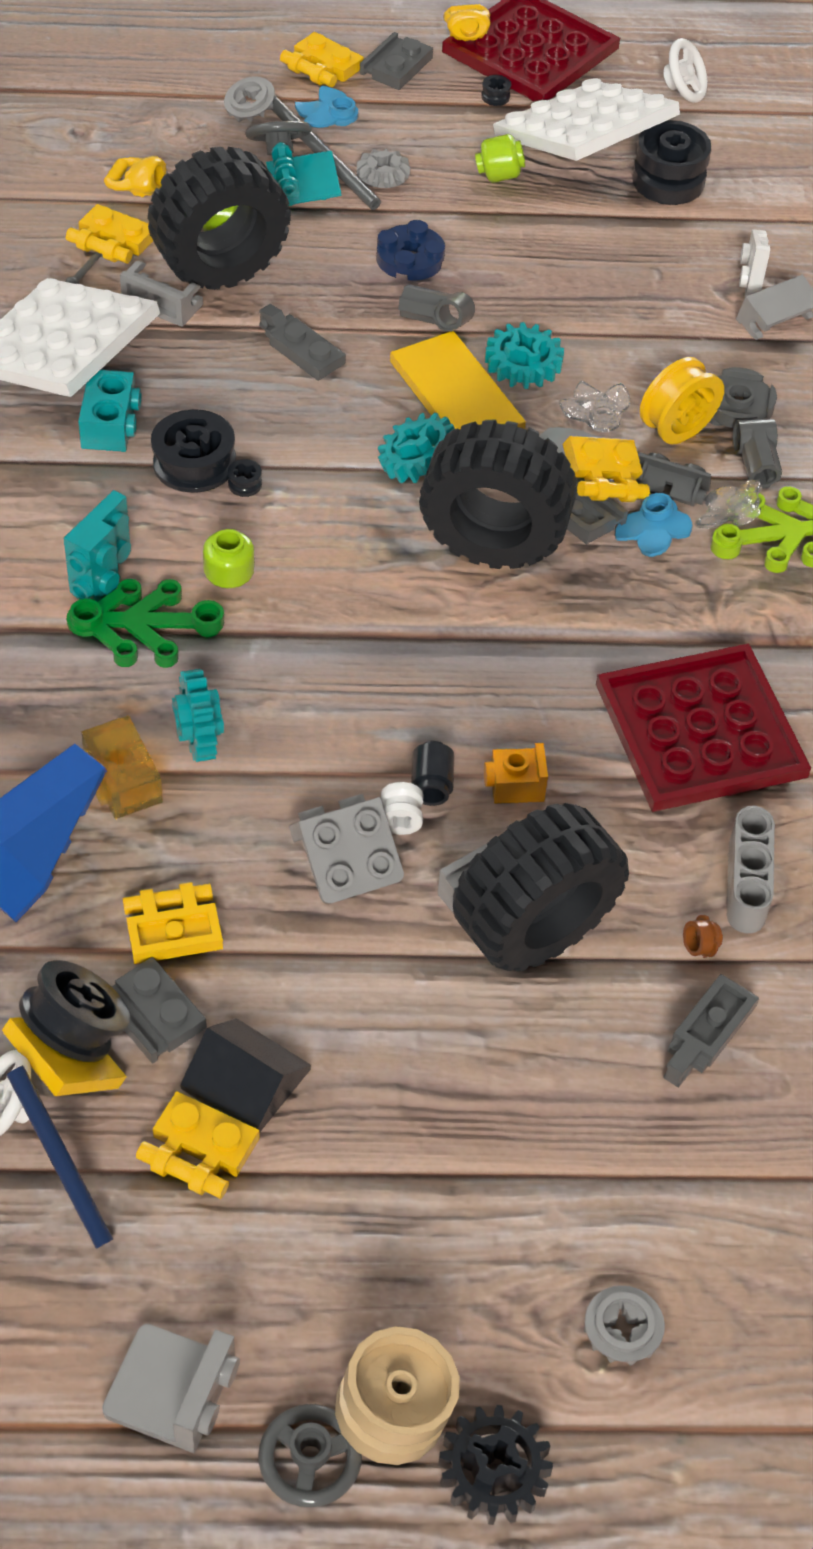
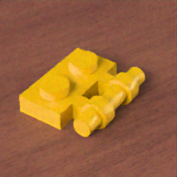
(322, 60)
(110, 234)
(602, 460)
(175, 931)
(202, 1133)

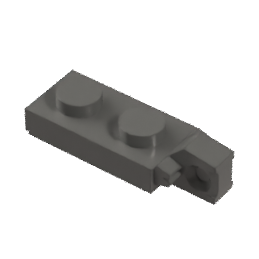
(300, 343)
(708, 1028)

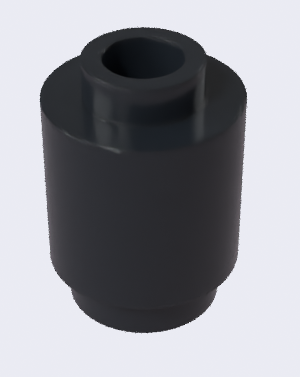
(433, 771)

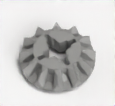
(256, 89)
(392, 168)
(638, 1310)

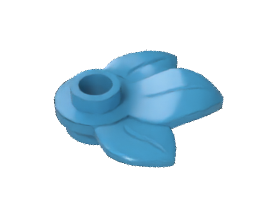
(330, 109)
(655, 525)

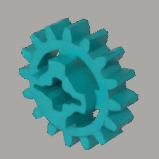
(524, 355)
(412, 446)
(198, 715)

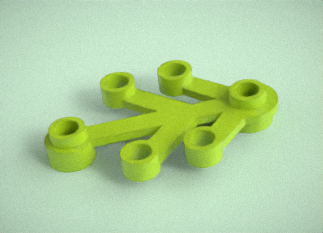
(728, 538)

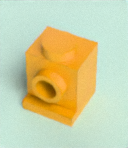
(517, 775)

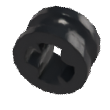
(496, 90)
(244, 477)

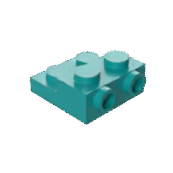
(97, 547)

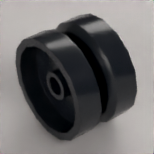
(671, 162)

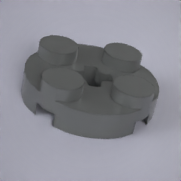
(757, 399)

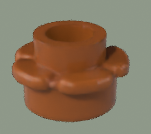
(702, 937)

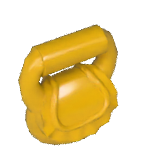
(467, 21)
(140, 179)

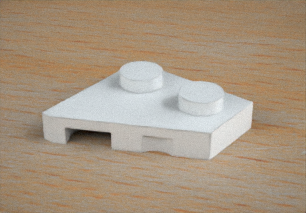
(755, 257)

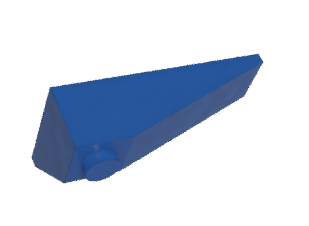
(38, 824)

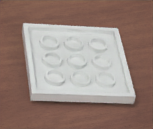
(586, 118)
(68, 334)

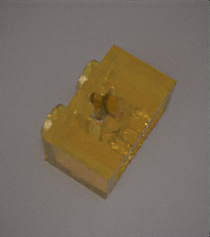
(131, 775)

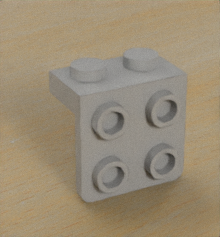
(349, 848)
(172, 1385)

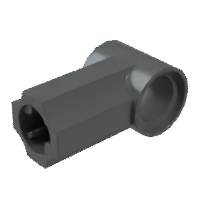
(433, 307)
(758, 445)

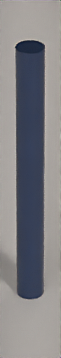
(59, 1156)

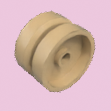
(396, 1395)

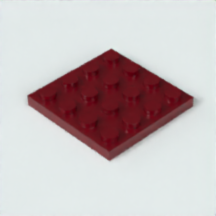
(535, 47)
(702, 727)

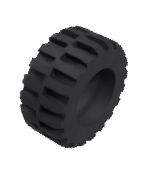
(199, 192)
(507, 461)
(540, 886)

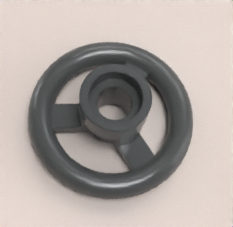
(278, 132)
(296, 1440)

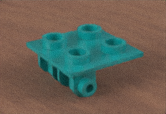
(304, 176)

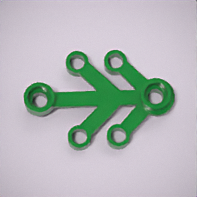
(96, 619)

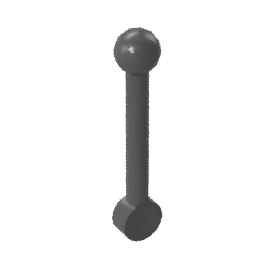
(84, 269)

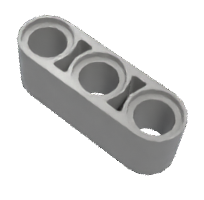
(749, 849)

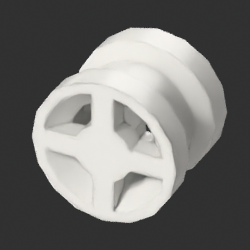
(402, 806)

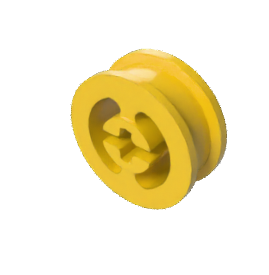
(681, 400)

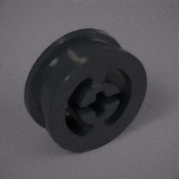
(193, 450)
(74, 1011)

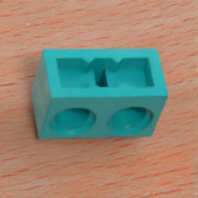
(108, 411)

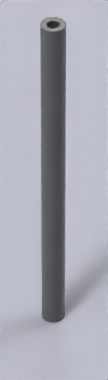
(317, 146)

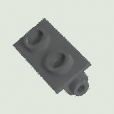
(687, 481)

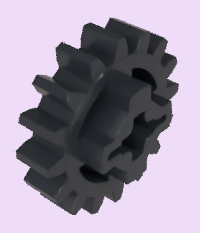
(510, 1476)

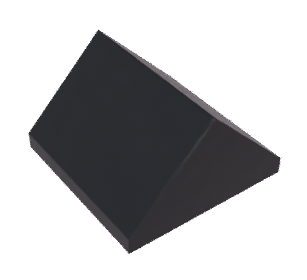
(243, 1073)

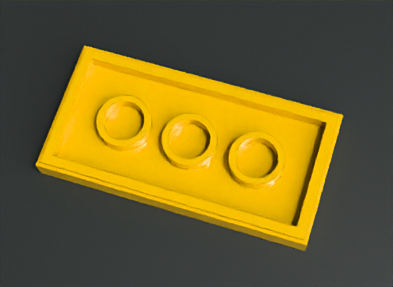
(453, 382)

